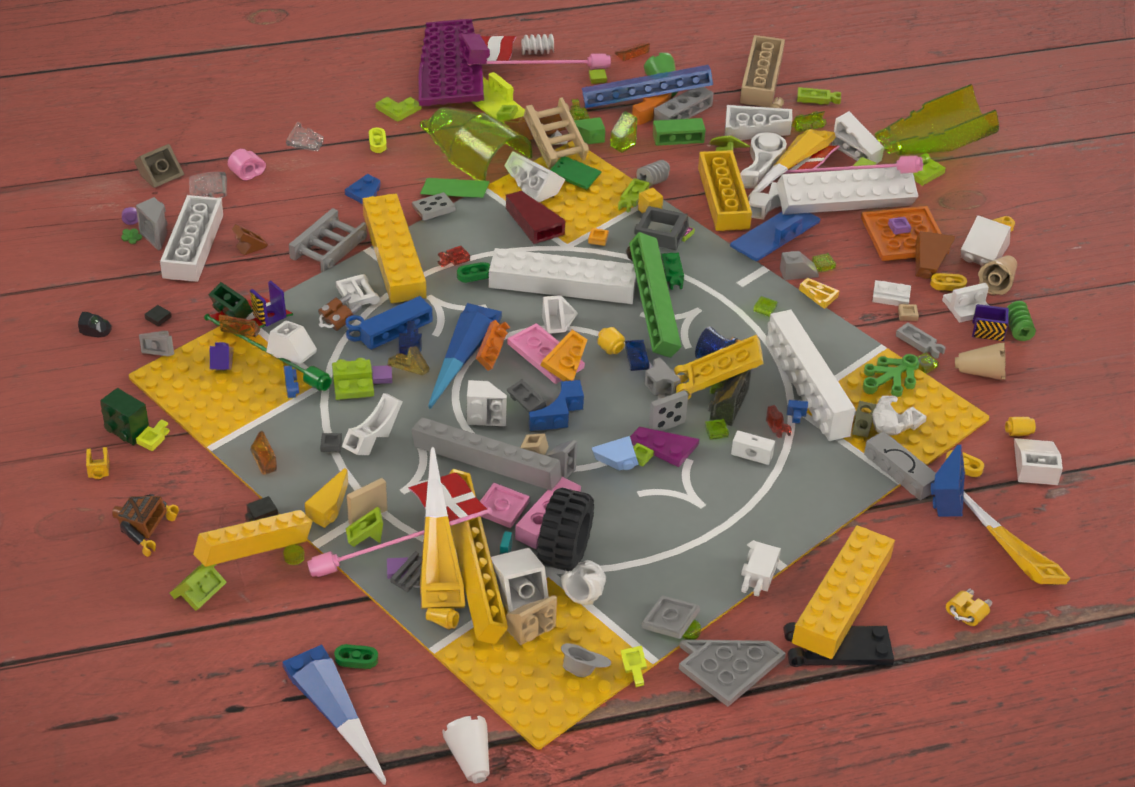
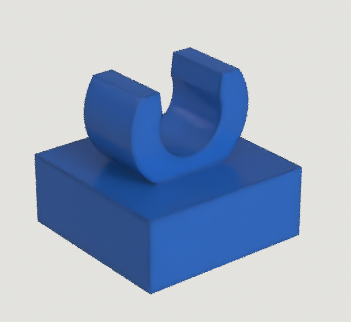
(797, 410)

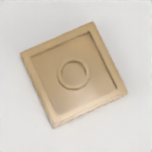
(366, 499)

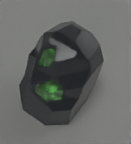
(93, 325)

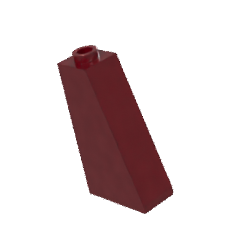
(534, 218)

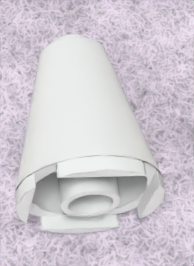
(469, 746)

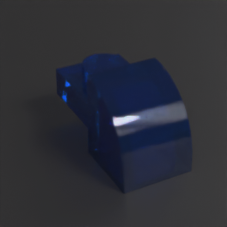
(410, 339)

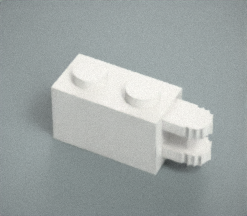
(760, 568)

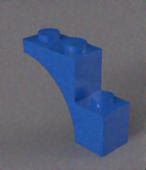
(557, 414)

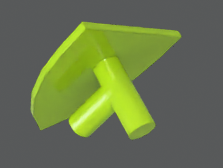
(727, 143)

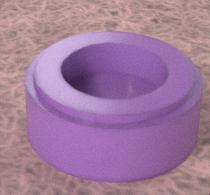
(129, 216)

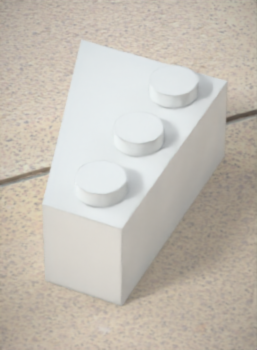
(856, 139)

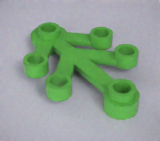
(907, 363)

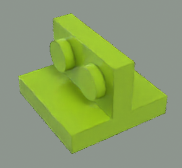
(199, 586)

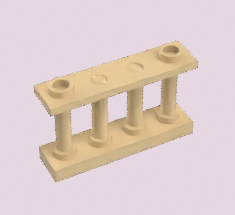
(545, 143)

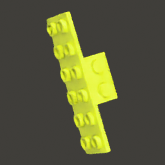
(497, 93)

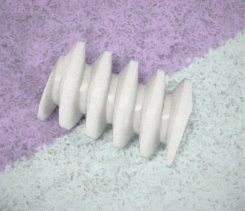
(537, 44)

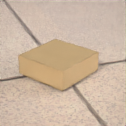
(908, 312)

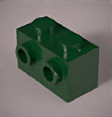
(229, 302)

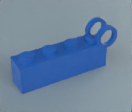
(390, 323)

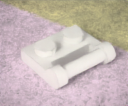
(351, 287)

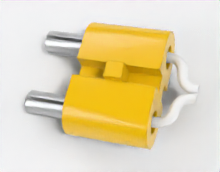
(970, 610)

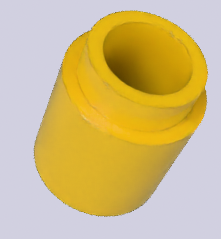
(1020, 426)

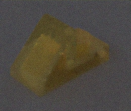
(412, 363)

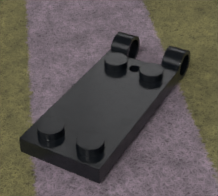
(860, 647)

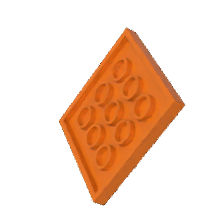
(903, 245)

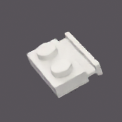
(891, 293)

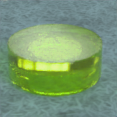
(293, 554)
(693, 631)

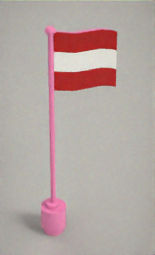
(501, 52)

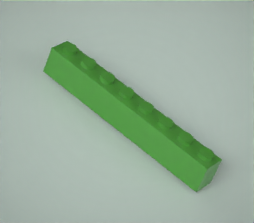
(655, 295)

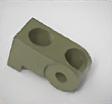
(863, 420)

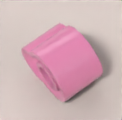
(246, 164)

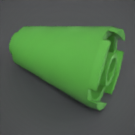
(660, 64)

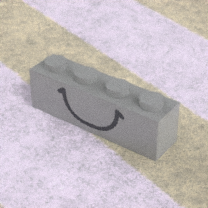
(900, 464)

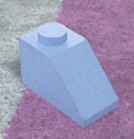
(617, 454)

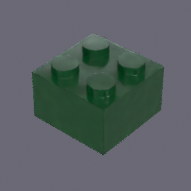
(124, 415)

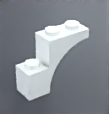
(763, 203)
(378, 424)

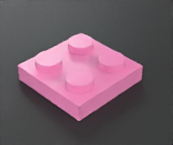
(505, 503)

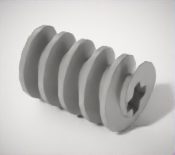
(654, 172)

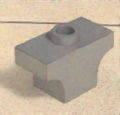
(661, 378)

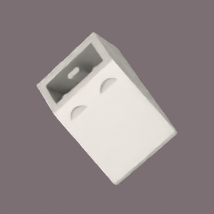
(1037, 461)

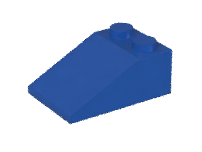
(950, 485)

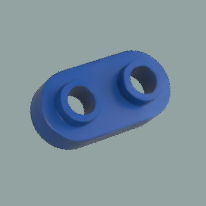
(291, 386)

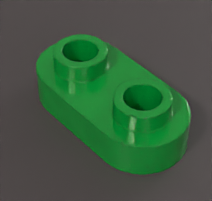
(473, 272)
(356, 656)

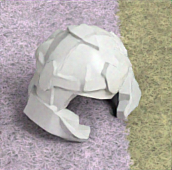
(888, 420)
(584, 582)

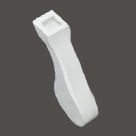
(765, 151)

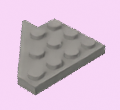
(728, 666)

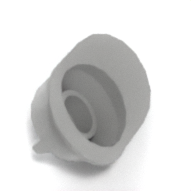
(581, 661)

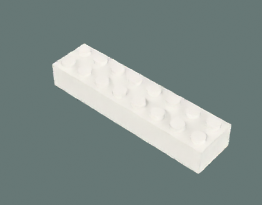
(846, 190)
(562, 276)
(810, 375)

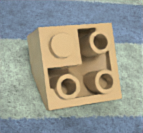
(532, 619)

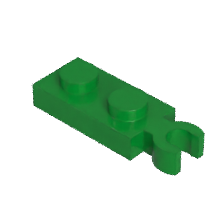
(673, 269)

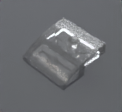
(208, 184)

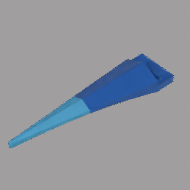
(465, 341)

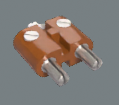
(337, 313)

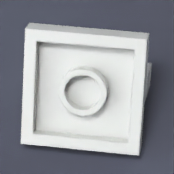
(964, 300)

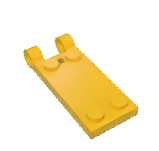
(719, 365)

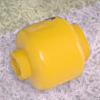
(611, 340)

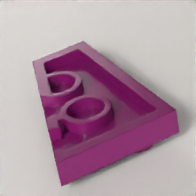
(666, 446)

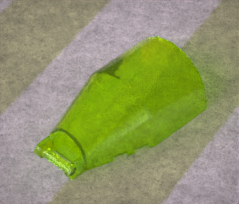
(940, 125)
(472, 138)

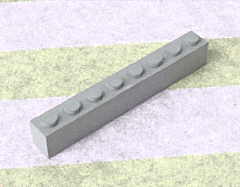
(487, 453)

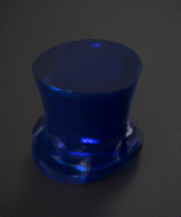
(711, 341)

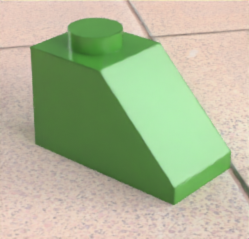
(591, 130)

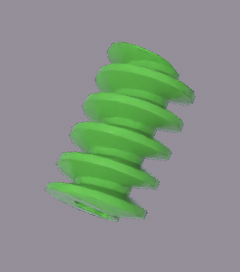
(1020, 321)

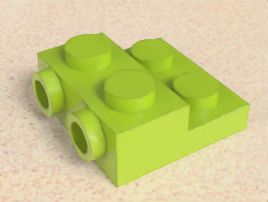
(352, 379)

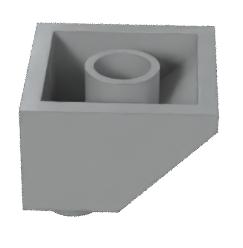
(152, 221)

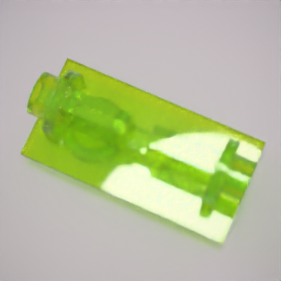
(802, 122)

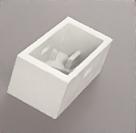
(743, 444)

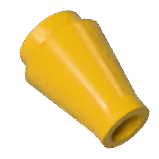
(444, 617)

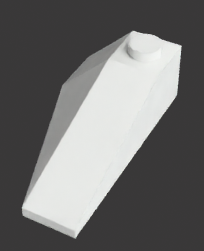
(533, 178)

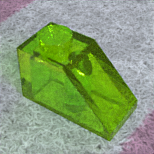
(624, 132)

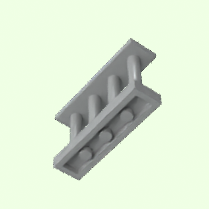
(322, 228)

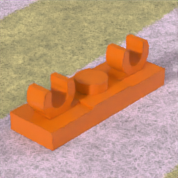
(492, 344)

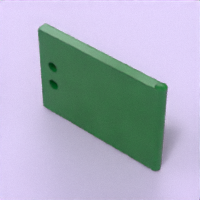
(575, 172)

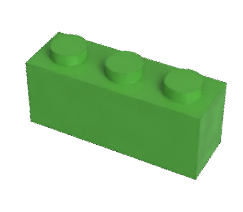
(678, 131)

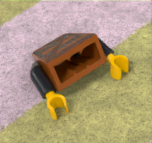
(141, 516)

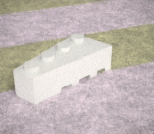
(747, 121)

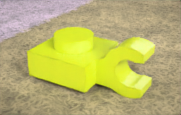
(153, 437)
(634, 662)

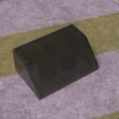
(729, 397)

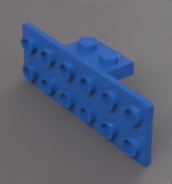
(773, 234)

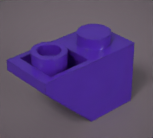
(221, 356)

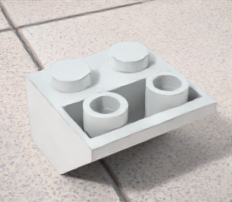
(291, 343)
(485, 404)

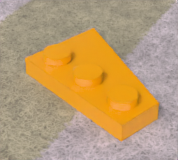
(566, 356)

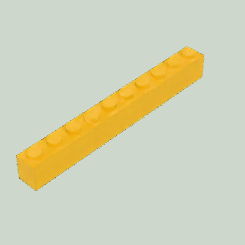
(479, 576)

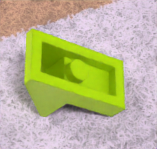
(366, 526)

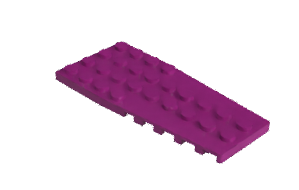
(443, 68)

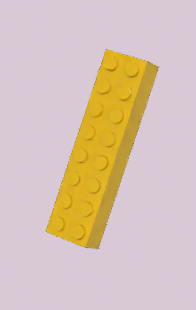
(394, 248)
(843, 592)

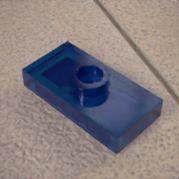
(637, 355)

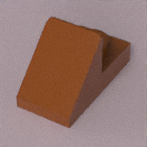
(248, 240)

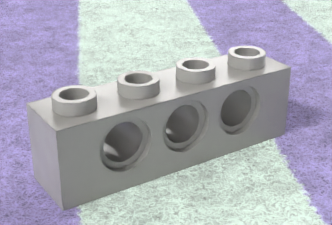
(685, 105)

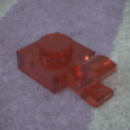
(455, 256)
(775, 421)

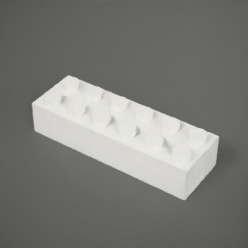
(192, 238)

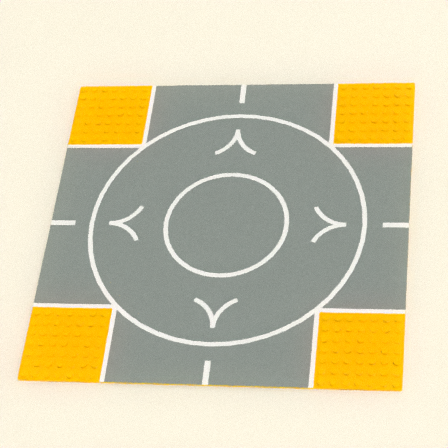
(652, 525)

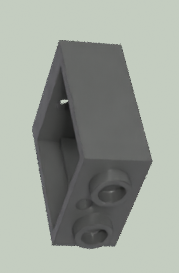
(665, 240)

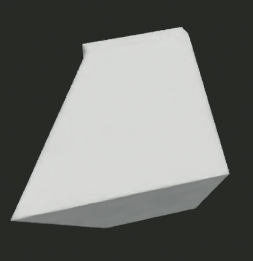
(557, 314)

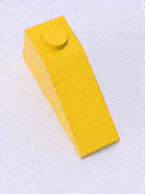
(326, 503)

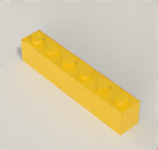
(252, 537)

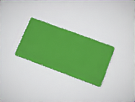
(455, 187)

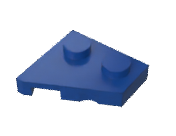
(363, 188)

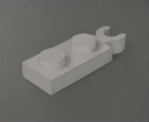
(920, 340)

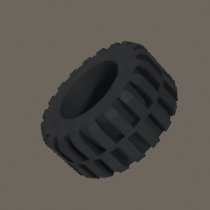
(565, 529)

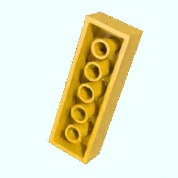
(724, 190)

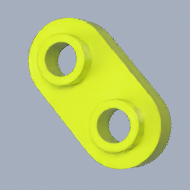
(377, 140)

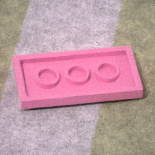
(534, 346)

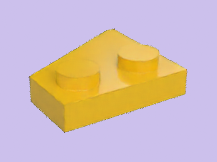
(818, 292)

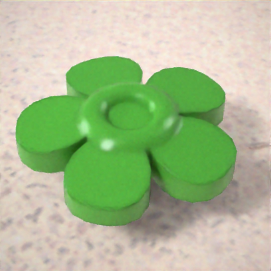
(131, 235)

